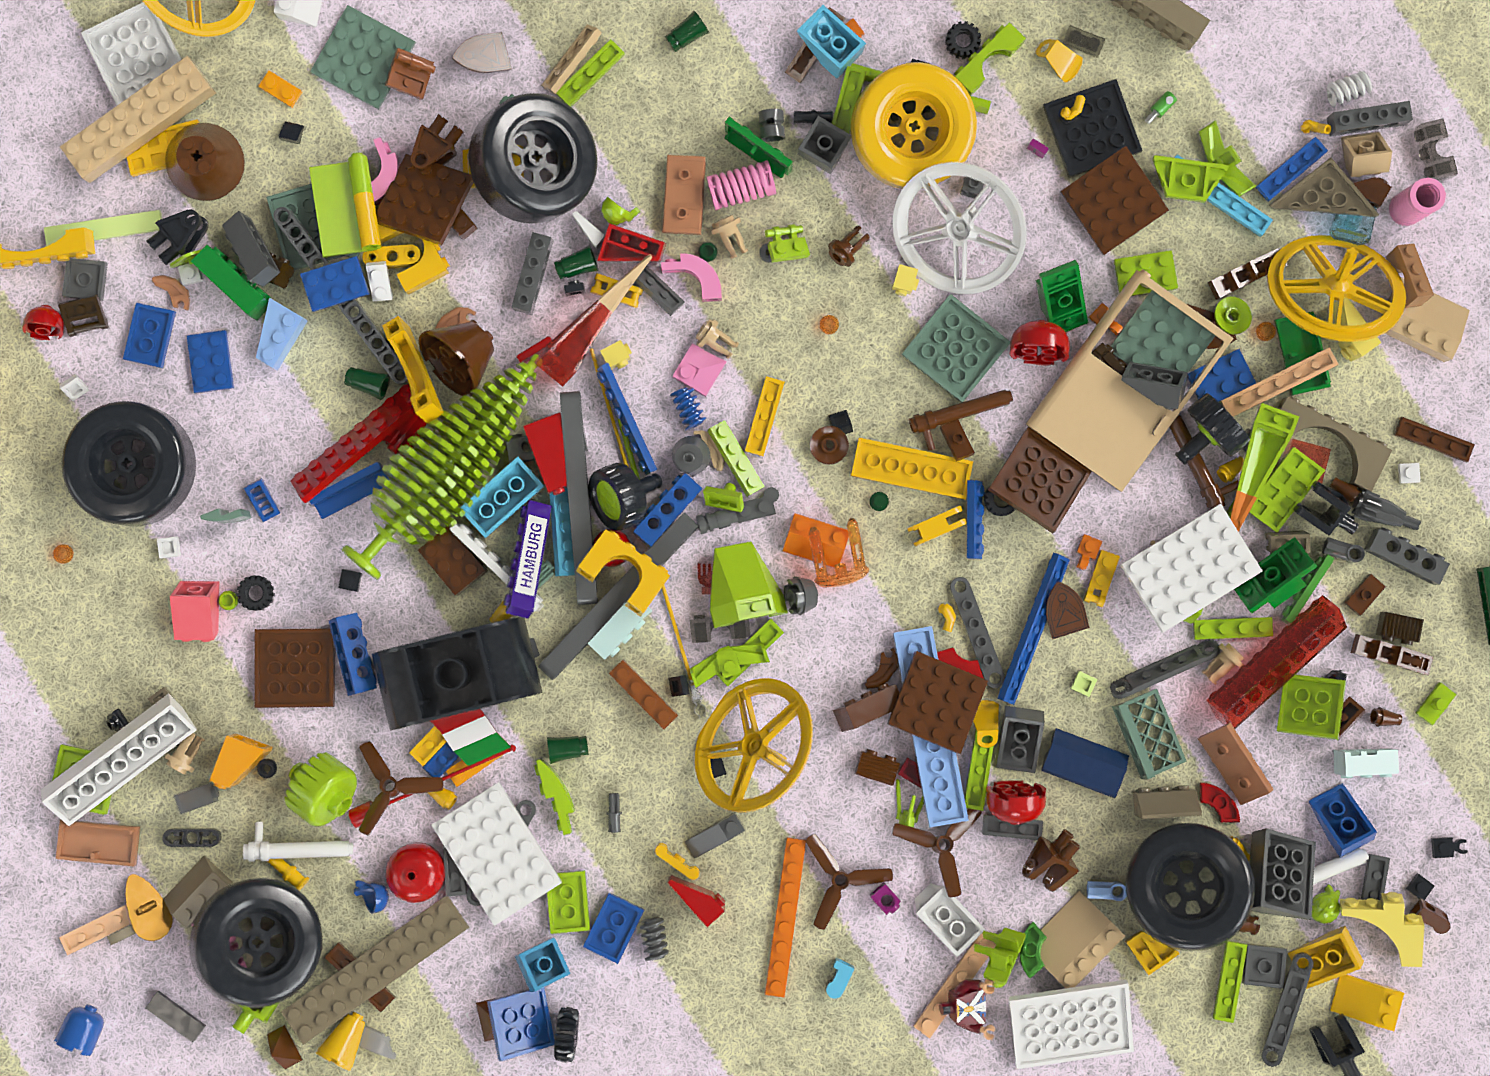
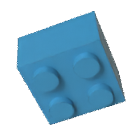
(542, 965)

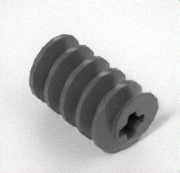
(654, 938)

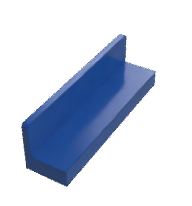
(348, 490)

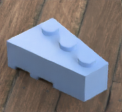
(278, 334)

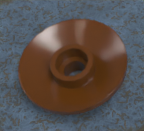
(827, 454)

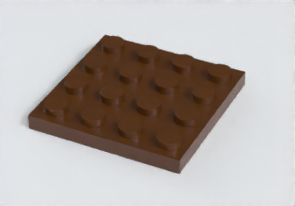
(424, 200)
(1114, 200)
(1040, 480)
(294, 668)
(937, 702)

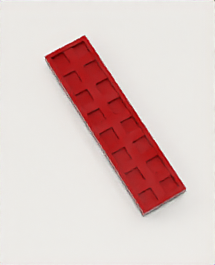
(354, 445)

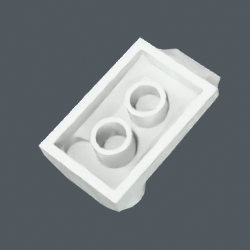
(947, 918)

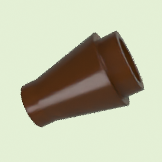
(1347, 489)
(1384, 717)

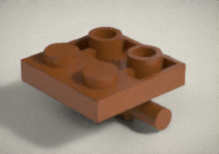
(409, 73)

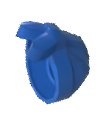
(374, 895)

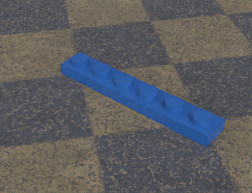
(623, 413)

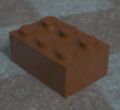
(452, 561)

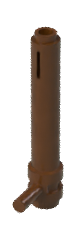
(932, 419)
(1209, 489)

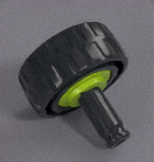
(1214, 427)
(620, 495)

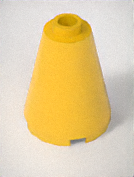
(343, 1041)

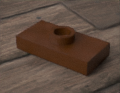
(957, 440)
(1365, 594)

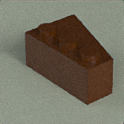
(867, 708)

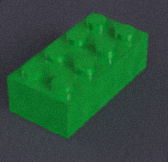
(229, 279)

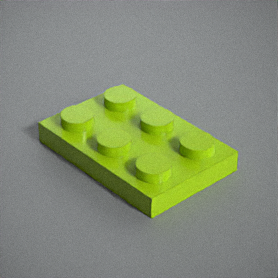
(1158, 265)
(569, 904)

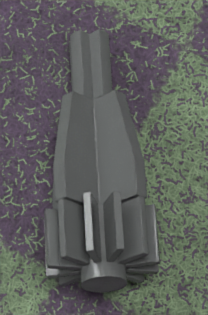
(1371, 507)

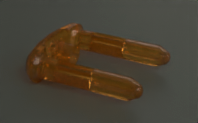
(842, 576)

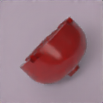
(1047, 335)
(1016, 805)
(424, 863)

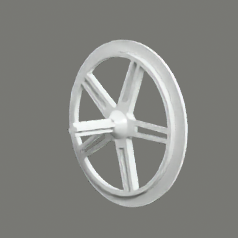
(959, 228)

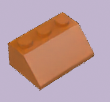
(833, 539)

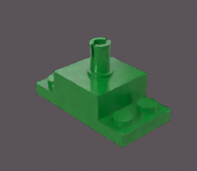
(1062, 296)
(1279, 577)

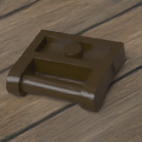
(83, 309)

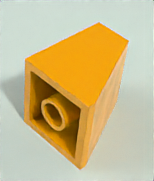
(237, 760)

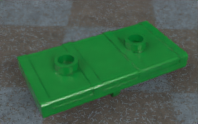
(757, 149)
(1297, 346)

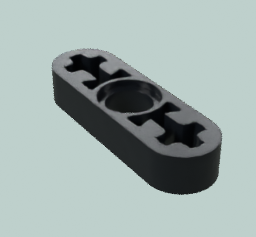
(177, 832)

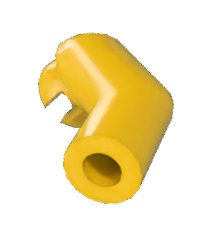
(1069, 114)
(1309, 125)
(949, 616)

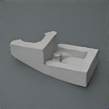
(376, 1042)

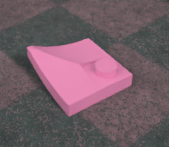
(699, 369)

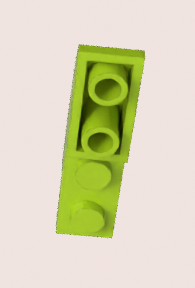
(554, 787)

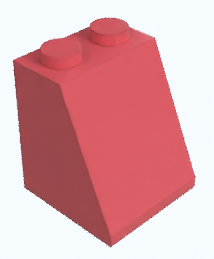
(195, 610)

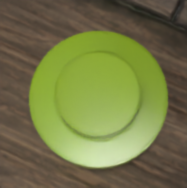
(228, 600)

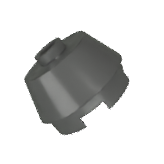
(691, 455)
(801, 595)

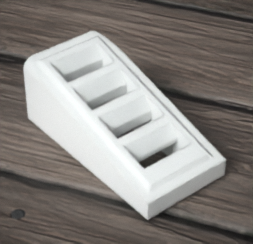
(593, 234)

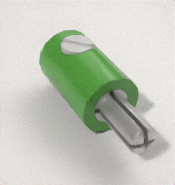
(1161, 106)

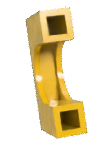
(426, 271)
(610, 548)

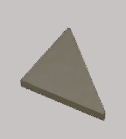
(1326, 191)

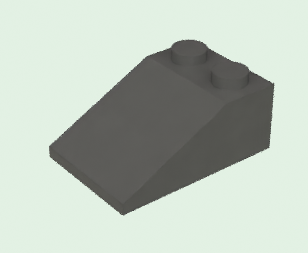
(1157, 384)
(1020, 739)

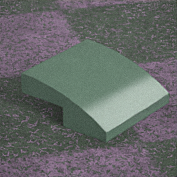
(224, 516)

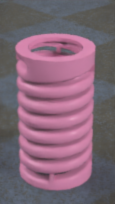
(741, 180)
(1417, 201)

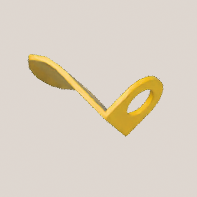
(1061, 58)
(987, 722)

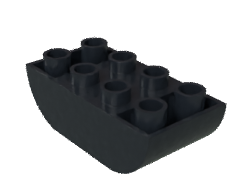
(456, 673)

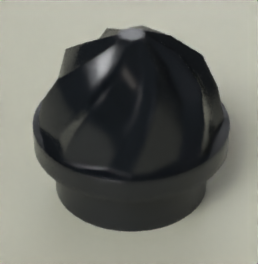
(1337, 674)

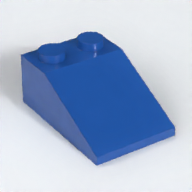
(1342, 820)

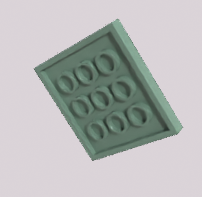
(360, 56)
(302, 204)
(1161, 336)
(956, 348)

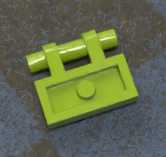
(789, 248)

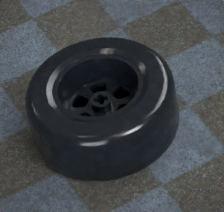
(564, 136)
(91, 445)
(1206, 848)
(294, 961)

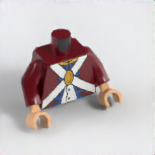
(968, 1006)

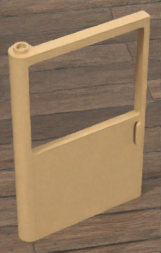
(1101, 416)

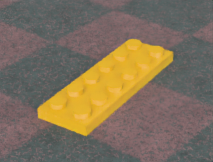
(911, 468)

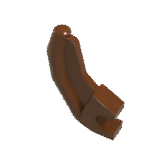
(885, 671)

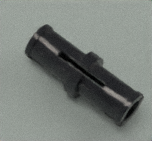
(811, 116)

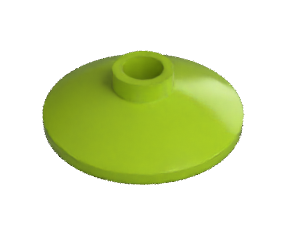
(1238, 310)

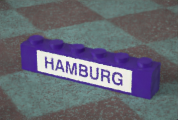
(528, 559)

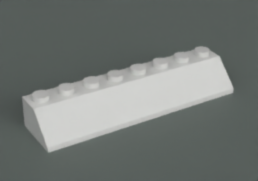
(117, 760)

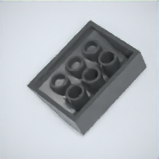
(1282, 874)

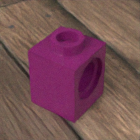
(883, 890)

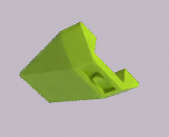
(742, 586)

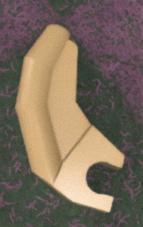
(716, 457)

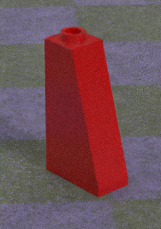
(548, 449)

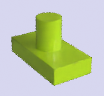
(724, 498)
(1436, 703)

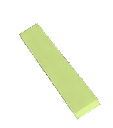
(109, 227)

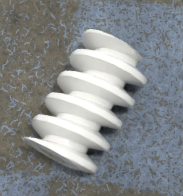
(1348, 87)

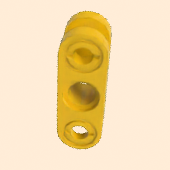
(403, 256)
(937, 526)

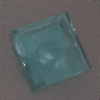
(1352, 228)

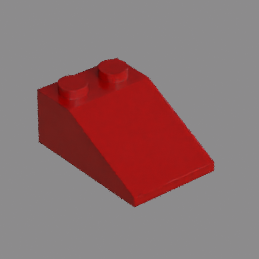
(699, 899)

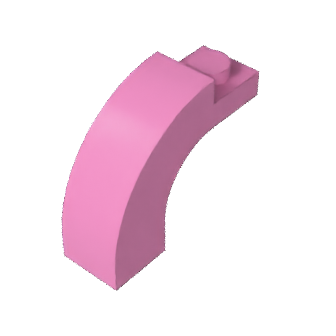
(389, 167)
(701, 270)

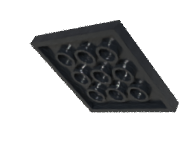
(1094, 133)

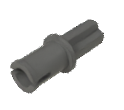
(614, 813)

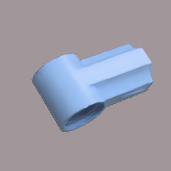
(1104, 890)

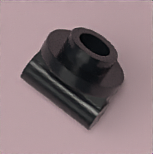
(116, 720)

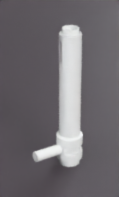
(264, 850)
(1339, 865)

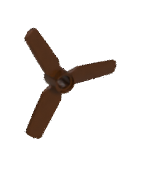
(407, 786)
(946, 859)
(833, 893)

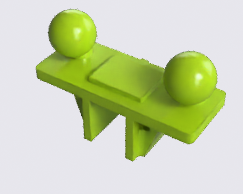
(1002, 956)

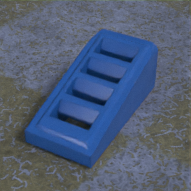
(260, 482)

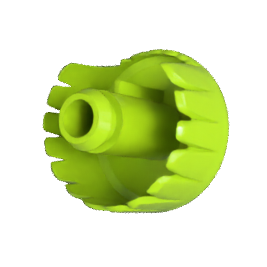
(320, 790)

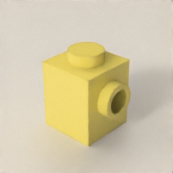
(905, 280)
(617, 355)

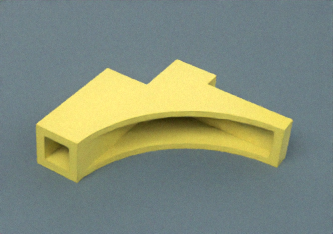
(1389, 916)

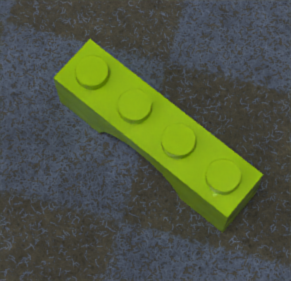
(1005, 42)

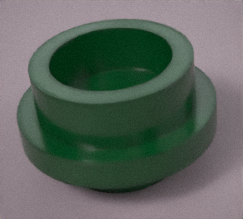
(708, 251)
(879, 501)

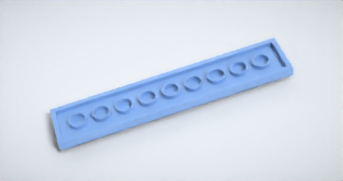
(936, 765)

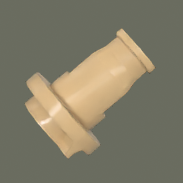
(727, 227)
(708, 335)
(1223, 663)
(181, 759)

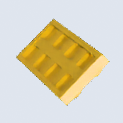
(153, 153)

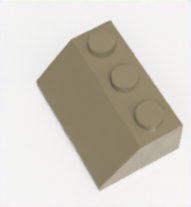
(1166, 802)
(194, 890)

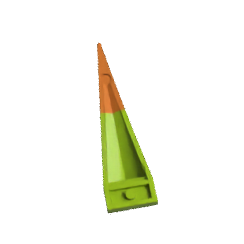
(1268, 439)

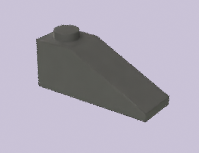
(196, 798)
(715, 835)

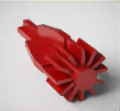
(403, 433)

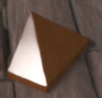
(484, 1016)
(283, 1048)

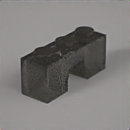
(1436, 166)
(702, 628)

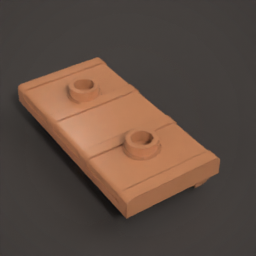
(684, 194)
(1235, 764)
(98, 843)

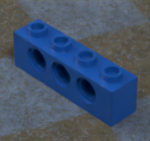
(690, 490)
(344, 647)

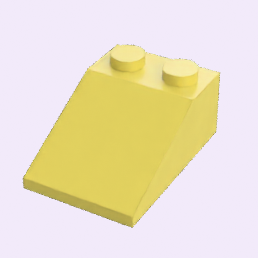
(1351, 317)

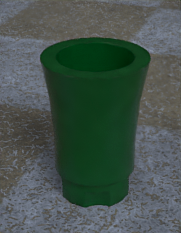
(687, 32)
(576, 263)
(367, 382)
(566, 748)

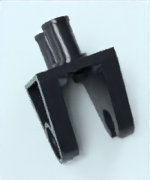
(181, 233)
(1336, 514)
(1344, 1058)

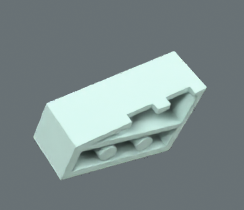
(616, 631)
(1366, 762)

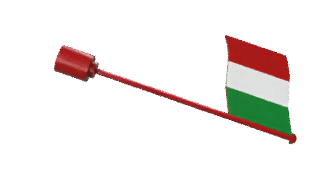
(469, 737)

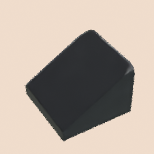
(291, 132)
(842, 421)

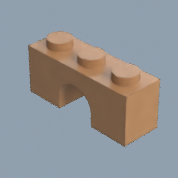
(1417, 286)

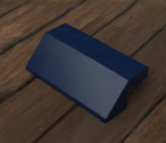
(1085, 763)

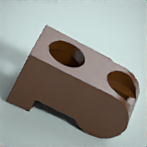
(1432, 916)

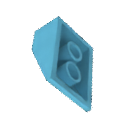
(831, 41)

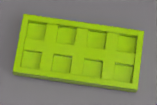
(1285, 489)

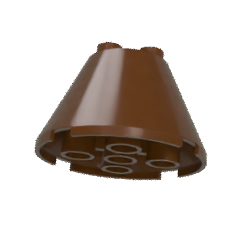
(218, 169)
(458, 355)

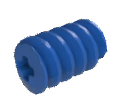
(688, 408)

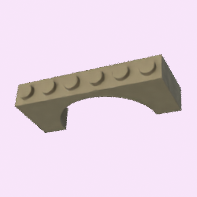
(1366, 454)

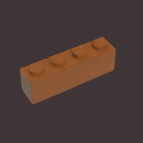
(643, 694)

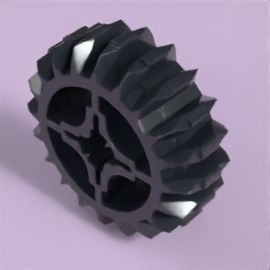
(566, 1034)

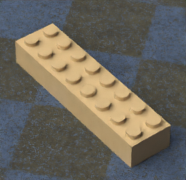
(138, 119)

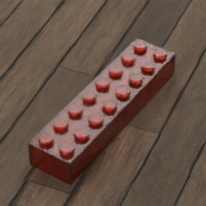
(1277, 662)

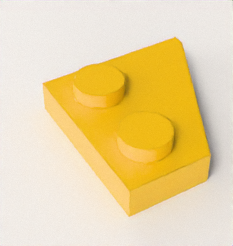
(1150, 952)

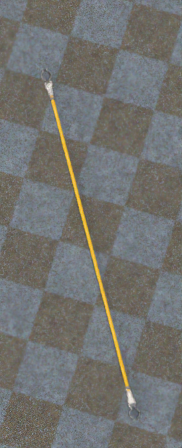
(695, 694)

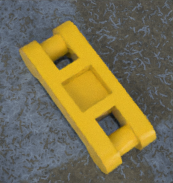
(600, 279)
(677, 862)

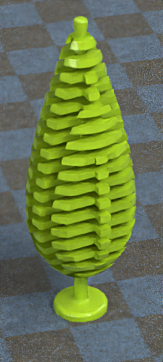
(446, 464)

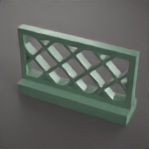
(1136, 744)

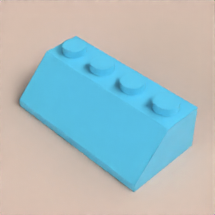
(502, 497)

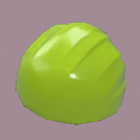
(616, 214)
(1326, 905)

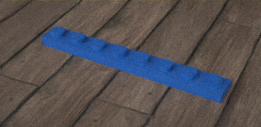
(1032, 631)

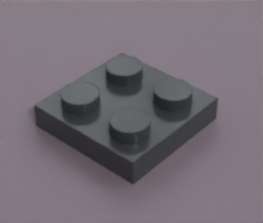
(84, 278)
(1264, 966)

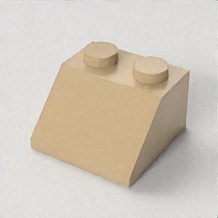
(1366, 154)

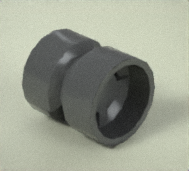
(768, 131)

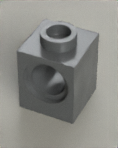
(971, 187)

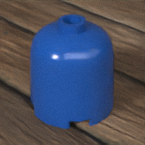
(80, 1030)

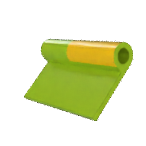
(345, 207)

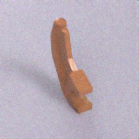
(176, 290)
(455, 317)

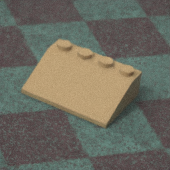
(1433, 327)
(1077, 940)

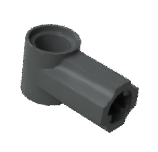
(1342, 550)

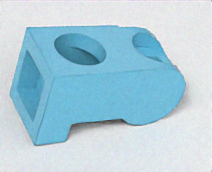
(841, 977)

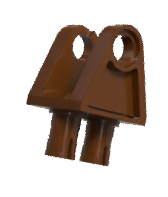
(432, 146)
(1055, 856)

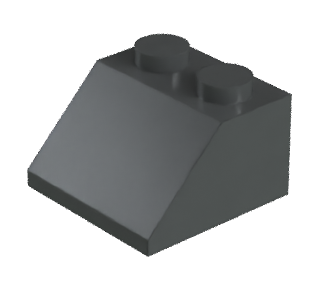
(824, 144)

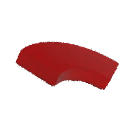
(952, 658)
(1220, 801)

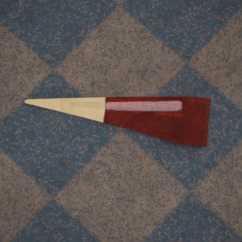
(571, 346)

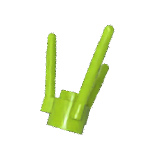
(907, 817)

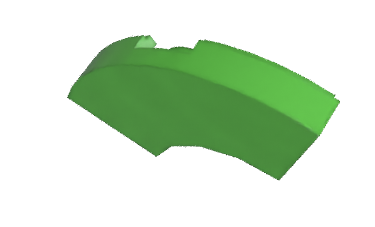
(1030, 952)

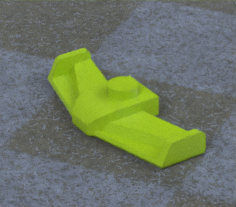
(1218, 154)
(728, 662)

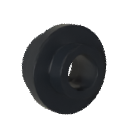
(260, 768)

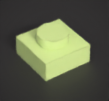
(1083, 683)

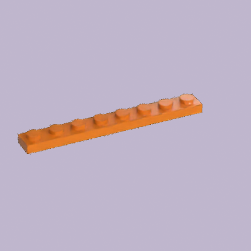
(785, 917)

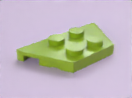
(1188, 178)

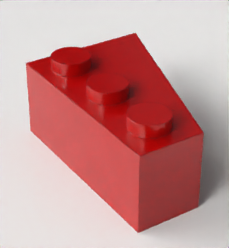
(629, 246)

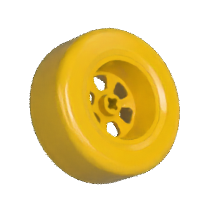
(885, 95)

